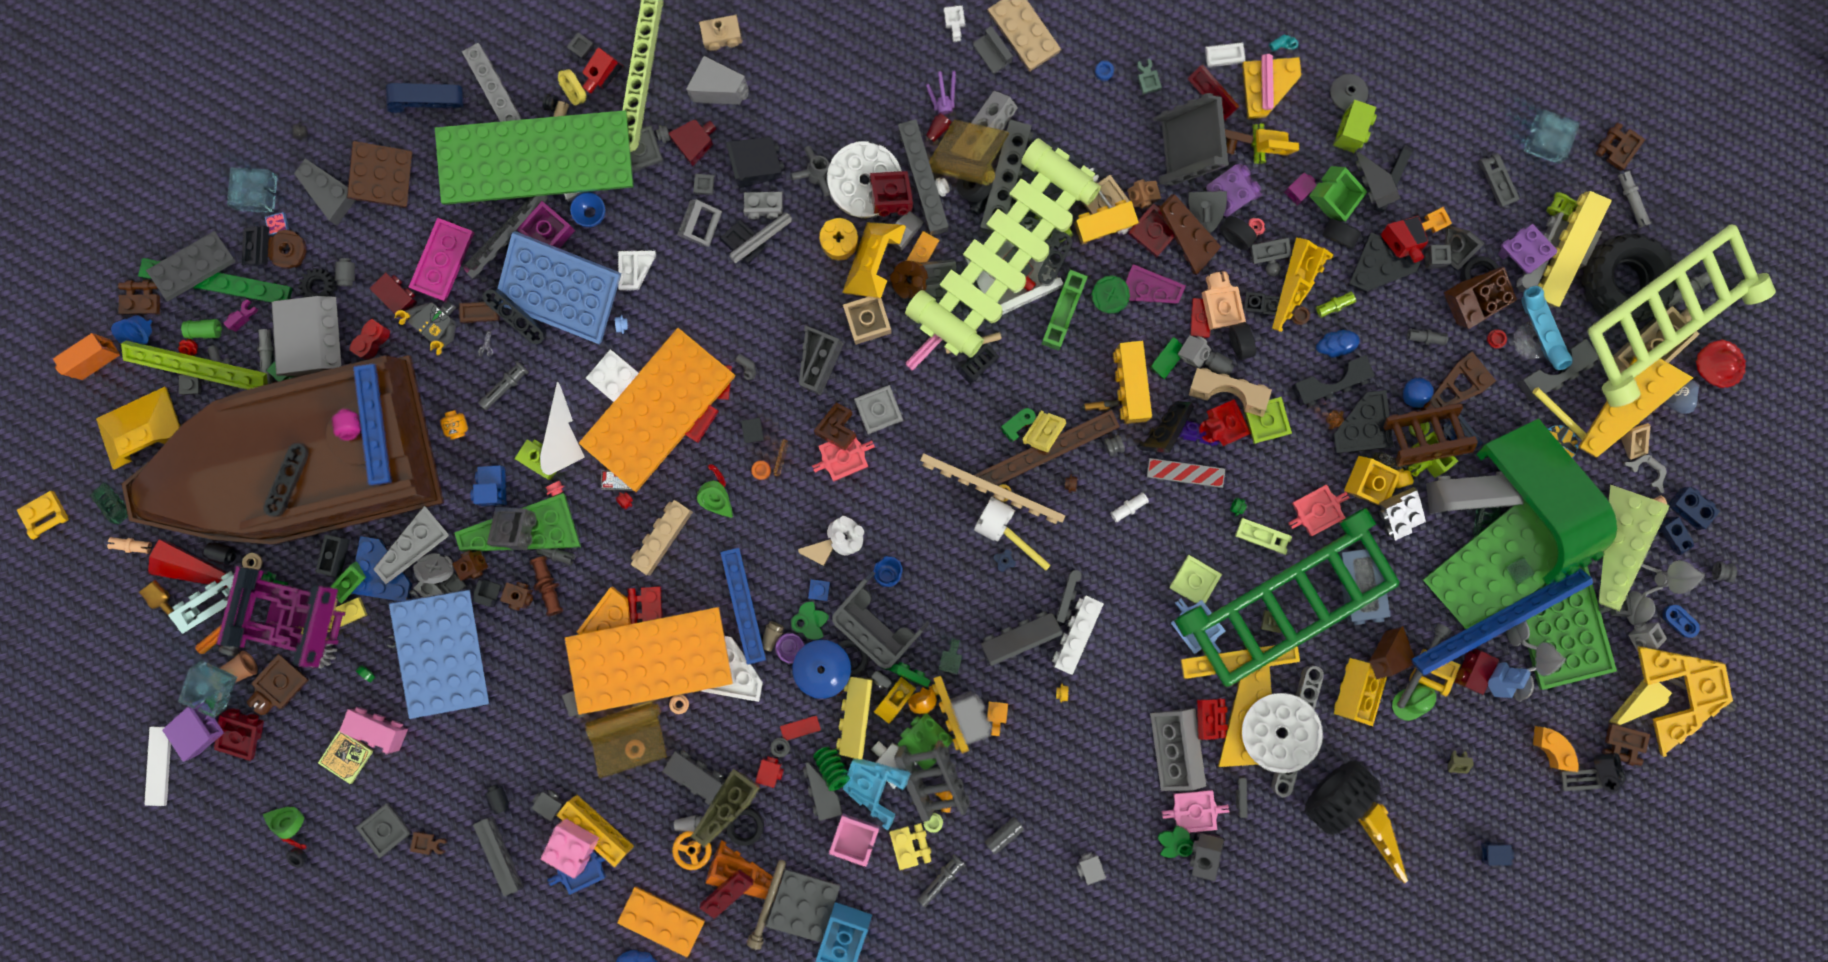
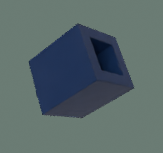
(1497, 854)

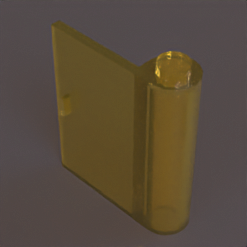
(968, 152)
(626, 739)

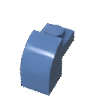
(1506, 680)

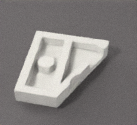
(634, 267)

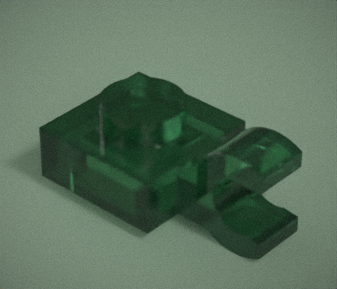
(951, 660)

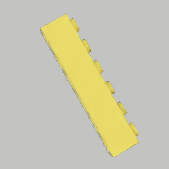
(1573, 246)

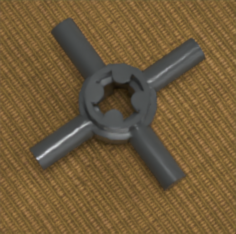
(815, 172)

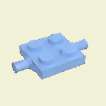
(1213, 632)

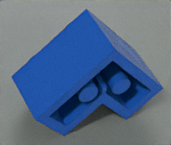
(490, 486)

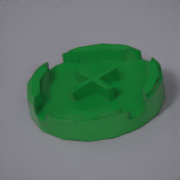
(1111, 294)

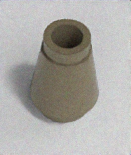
(771, 634)

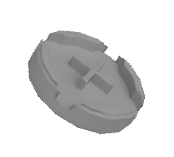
(433, 568)

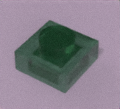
(1519, 570)

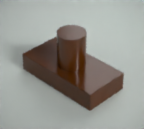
(1232, 138)

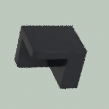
(753, 430)
(486, 593)

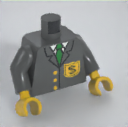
(432, 323)

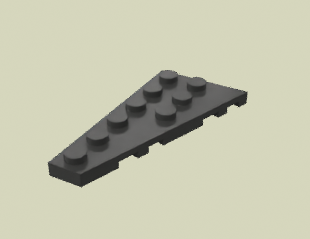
(501, 237)

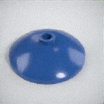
(824, 654)

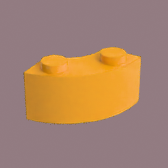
(1557, 748)

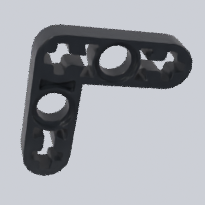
(1053, 242)

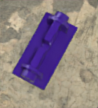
(1191, 432)

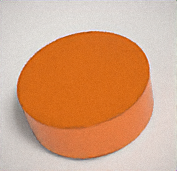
(761, 470)

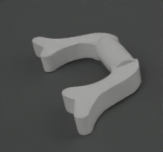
(1661, 470)

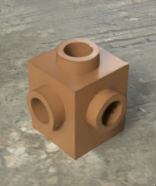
(1141, 196)

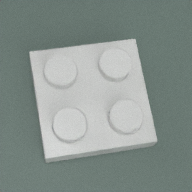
(612, 375)

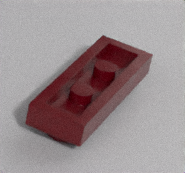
(1206, 83)
(726, 893)

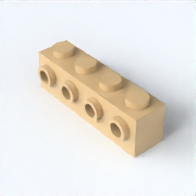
(661, 538)

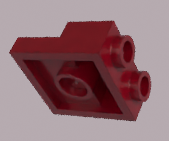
(891, 193)
(1152, 231)
(240, 734)

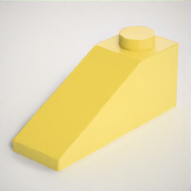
(1642, 701)

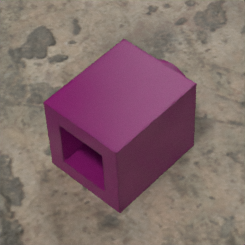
(1301, 188)

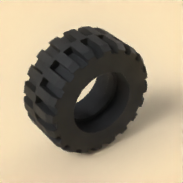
(1342, 797)

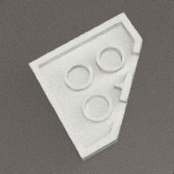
(745, 679)

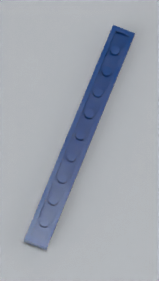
(1501, 622)

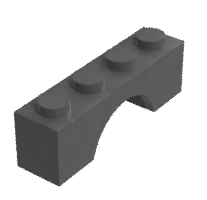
(1583, 358)

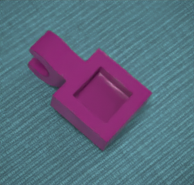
(239, 318)

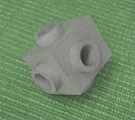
(1647, 635)

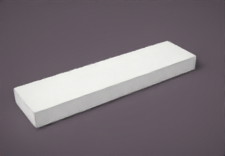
(157, 768)

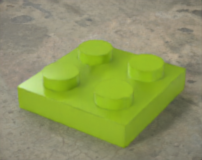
(1271, 425)

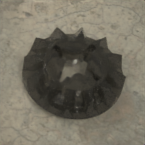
(1386, 459)

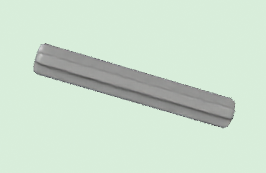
(760, 237)

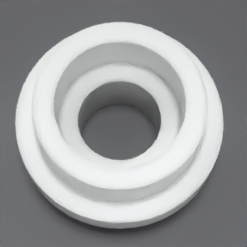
(942, 186)

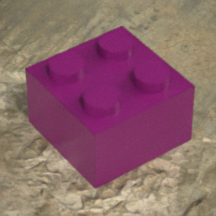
(546, 226)

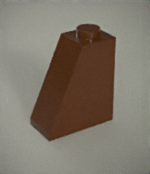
(1392, 654)

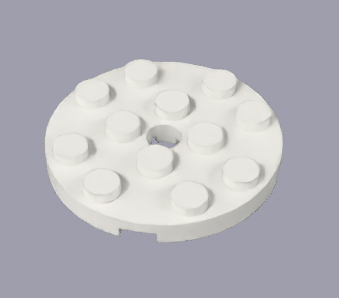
(845, 174)
(1303, 735)

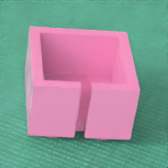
(853, 840)
(568, 846)

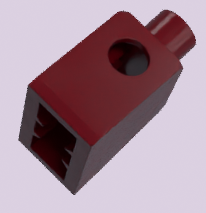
(693, 139)

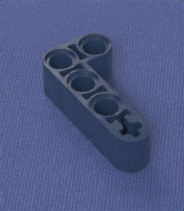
(422, 96)

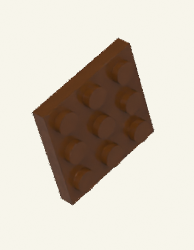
(379, 174)

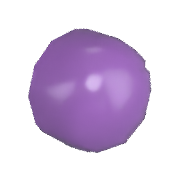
(788, 646)

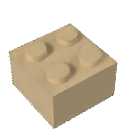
(867, 319)

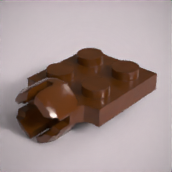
(276, 685)

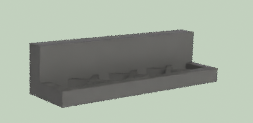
(498, 856)

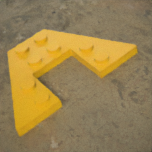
(1706, 689)

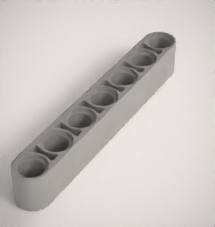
(1314, 685)

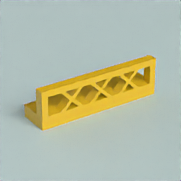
(587, 818)

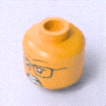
(454, 424)

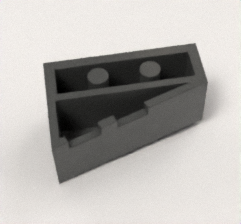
(325, 191)
(818, 359)
(694, 775)

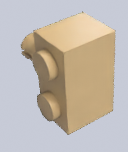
(720, 32)

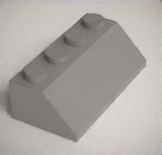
(1178, 750)

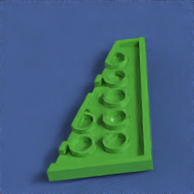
(552, 530)

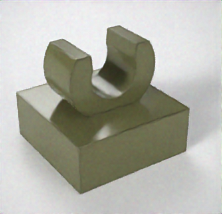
(1268, 623)
(1460, 764)

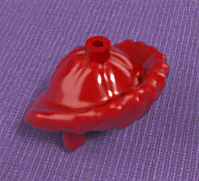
(1721, 364)

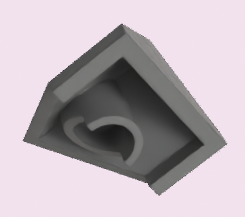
(1463, 245)

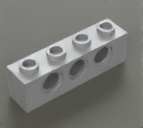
(996, 111)

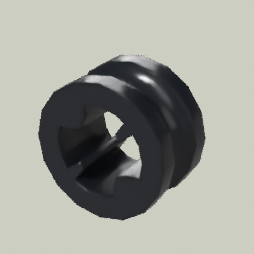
(550, 102)

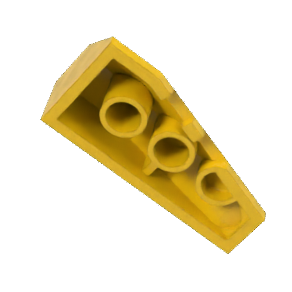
(1381, 833)

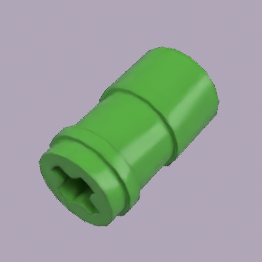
(201, 329)

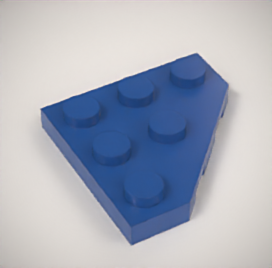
(368, 555)

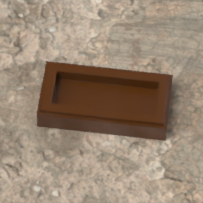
(476, 312)

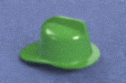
(1419, 703)

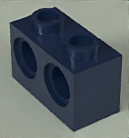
(1691, 512)

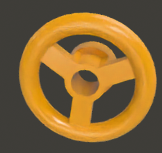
(695, 864)

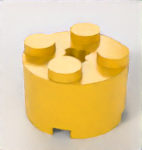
(839, 228)

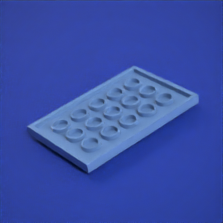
(558, 287)
(439, 653)

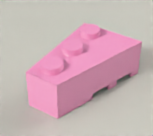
(373, 729)

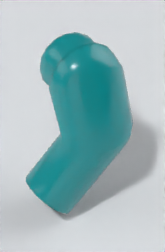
(1284, 41)

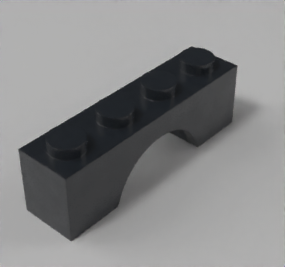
(1355, 372)

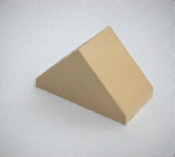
(1637, 441)
(818, 552)

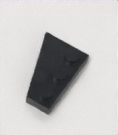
(1165, 435)

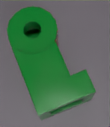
(1015, 424)

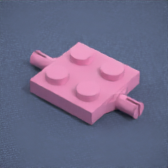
(1195, 810)

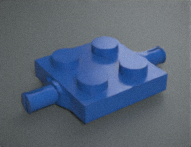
(592, 873)

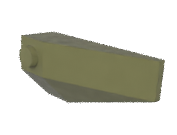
(728, 804)

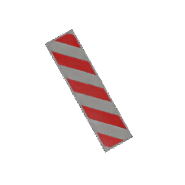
(1185, 473)

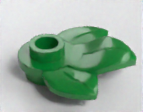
(812, 619)
(1176, 843)

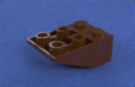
(1480, 297)

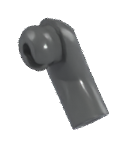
(749, 366)

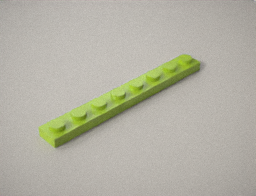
(192, 366)

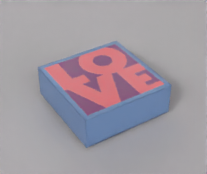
(276, 223)

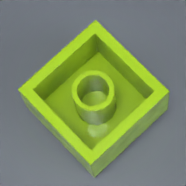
(1354, 126)

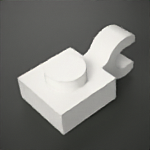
(954, 19)

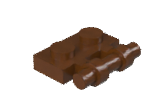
(1624, 150)
(138, 304)
(1627, 738)

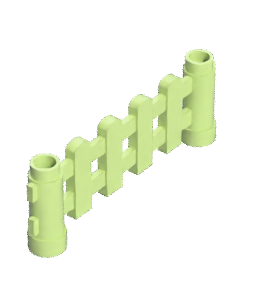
(1051, 167)

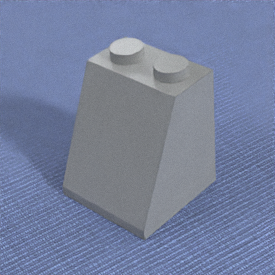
(717, 84)

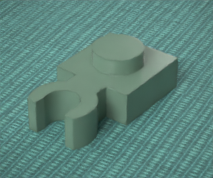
(1149, 79)

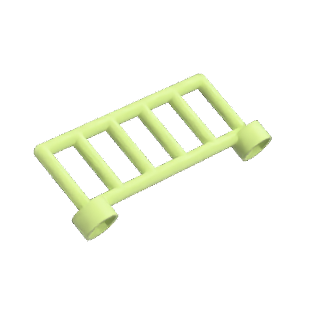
(1755, 288)

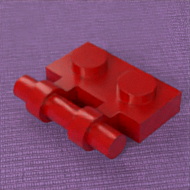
(651, 604)
(1212, 719)

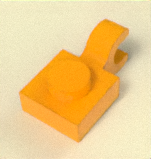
(1437, 220)
(997, 713)

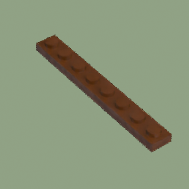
(1064, 443)

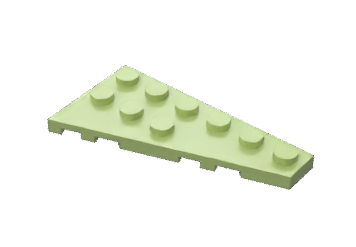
(1637, 526)

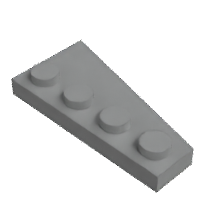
(414, 542)

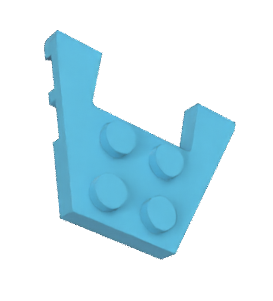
(867, 785)

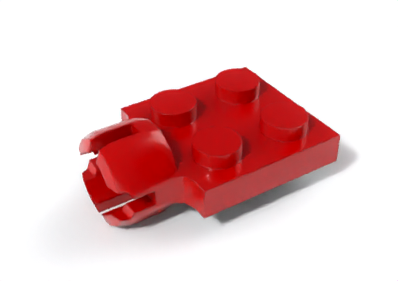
(1224, 424)

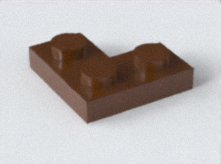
(833, 429)

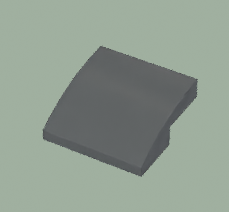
(936, 273)

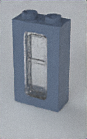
(1366, 577)

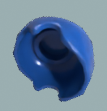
(1417, 392)
(888, 571)

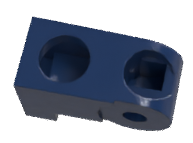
(1676, 535)

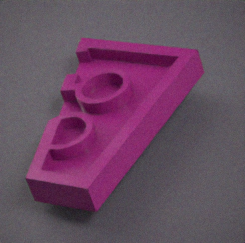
(1152, 287)

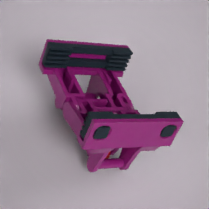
(288, 611)

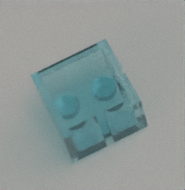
(1551, 136)
(247, 190)
(209, 683)

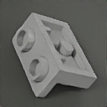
(763, 204)

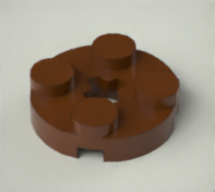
(294, 256)
(899, 278)

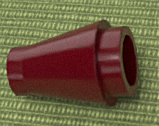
(938, 127)

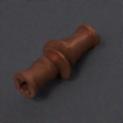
(546, 586)

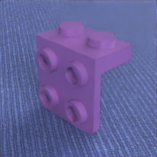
(1239, 187)
(1528, 249)

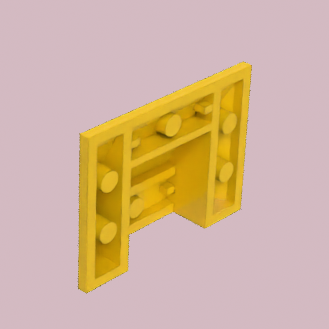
(862, 275)
(138, 426)

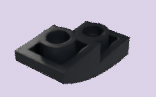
(1261, 303)

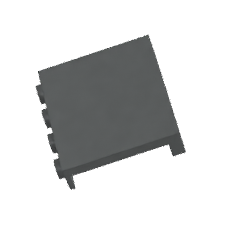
(1193, 139)

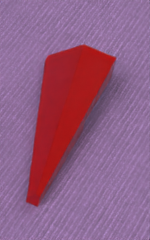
(176, 563)

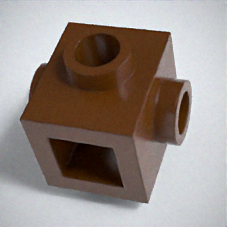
(470, 565)
(511, 592)

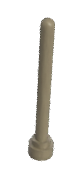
(756, 939)

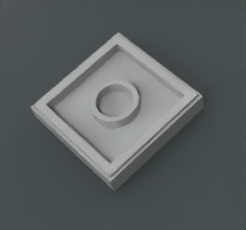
(878, 409)

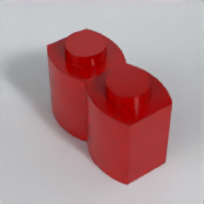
(371, 337)

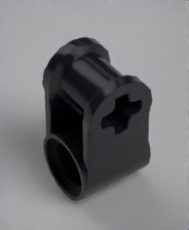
(1610, 771)

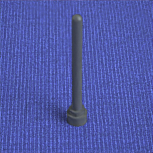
(1441, 633)

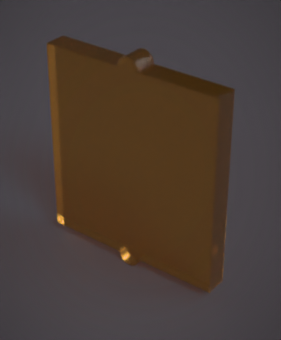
(780, 459)

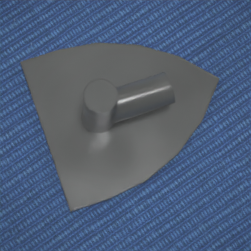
(1208, 207)

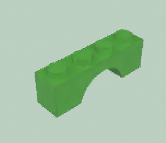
(1064, 310)

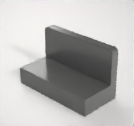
(993, 51)

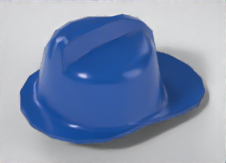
(132, 329)

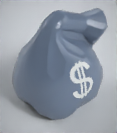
(1684, 399)

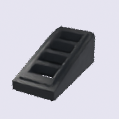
(967, 375)

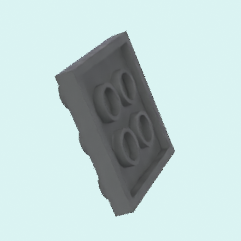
(802, 905)

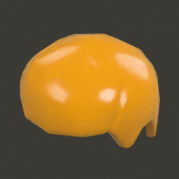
(923, 701)

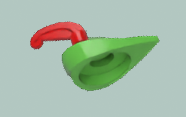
(714, 496)
(285, 823)

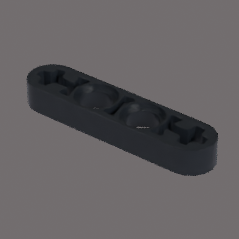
(1398, 168)
(513, 318)
(282, 478)

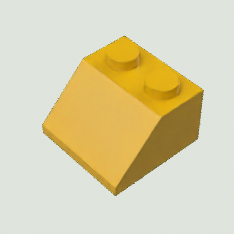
(1372, 480)

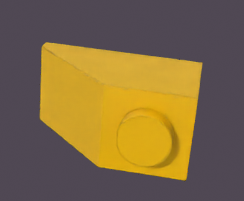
(895, 700)

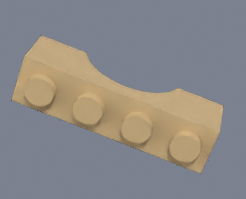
(1253, 396)

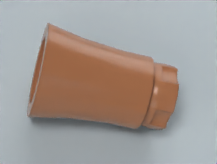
(241, 666)

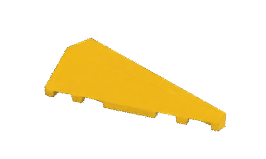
(1304, 265)

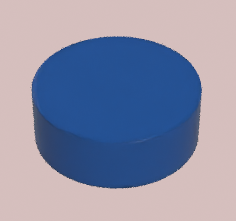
(1104, 71)

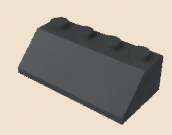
(1021, 638)

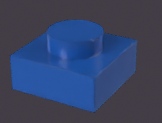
(819, 590)

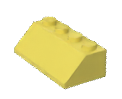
(855, 717)

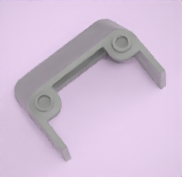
(1471, 493)

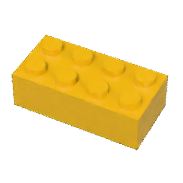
(1133, 382)

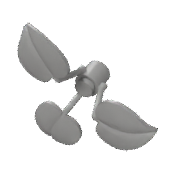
(1679, 578)
(1547, 657)

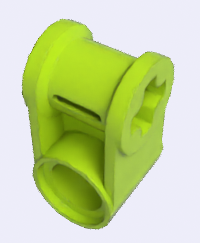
(1563, 204)

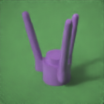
(944, 104)

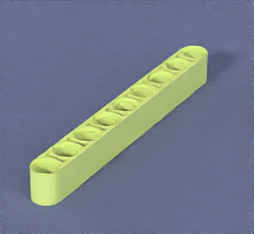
(641, 59)

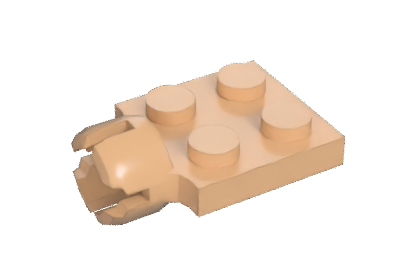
(1222, 302)

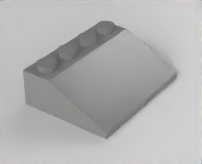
(305, 335)

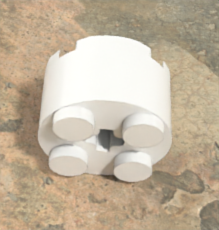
(993, 519)

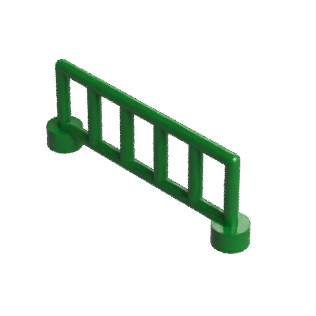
(1355, 529)

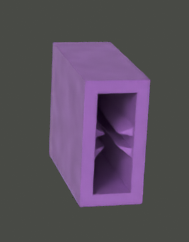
(192, 732)

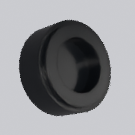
(296, 857)

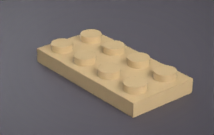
(1024, 31)

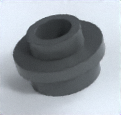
(662, 133)
(777, 753)

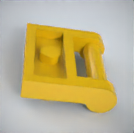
(40, 509)
(1445, 672)

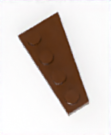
(1189, 234)

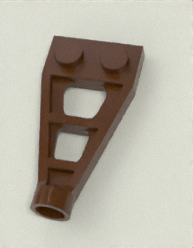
(1473, 371)

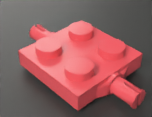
(841, 462)
(1318, 510)

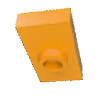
(923, 248)

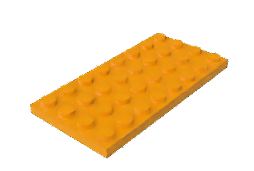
(656, 409)
(648, 660)

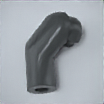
(215, 356)

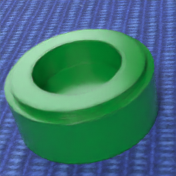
(365, 673)

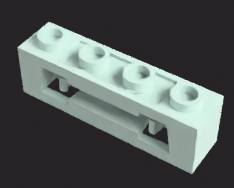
(184, 618)

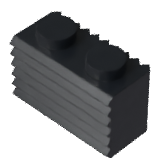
(332, 555)

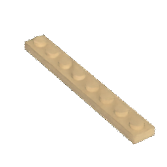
(999, 492)

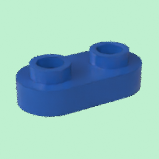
(1679, 621)

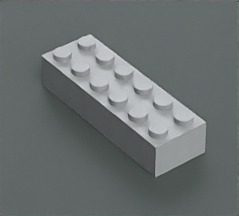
(972, 721)

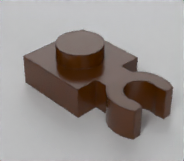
(425, 843)

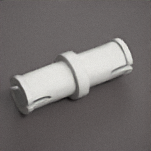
(1129, 507)

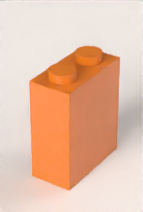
(86, 357)

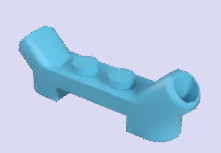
(1546, 328)

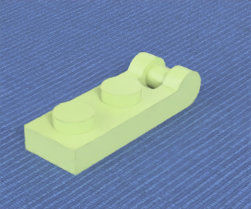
(1262, 536)

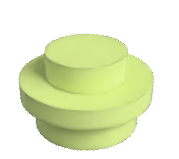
(934, 824)

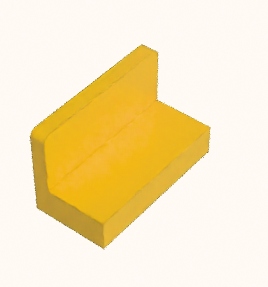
(1275, 142)

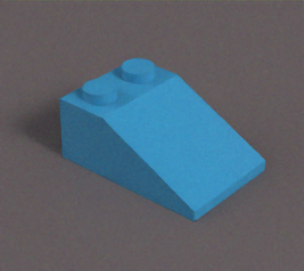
(844, 935)

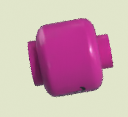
(346, 424)

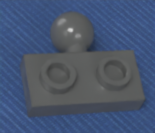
(1269, 252)

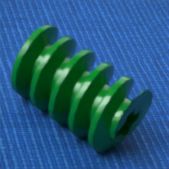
(831, 768)

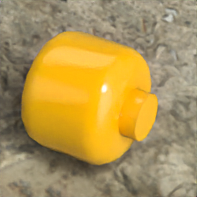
(1405, 478)

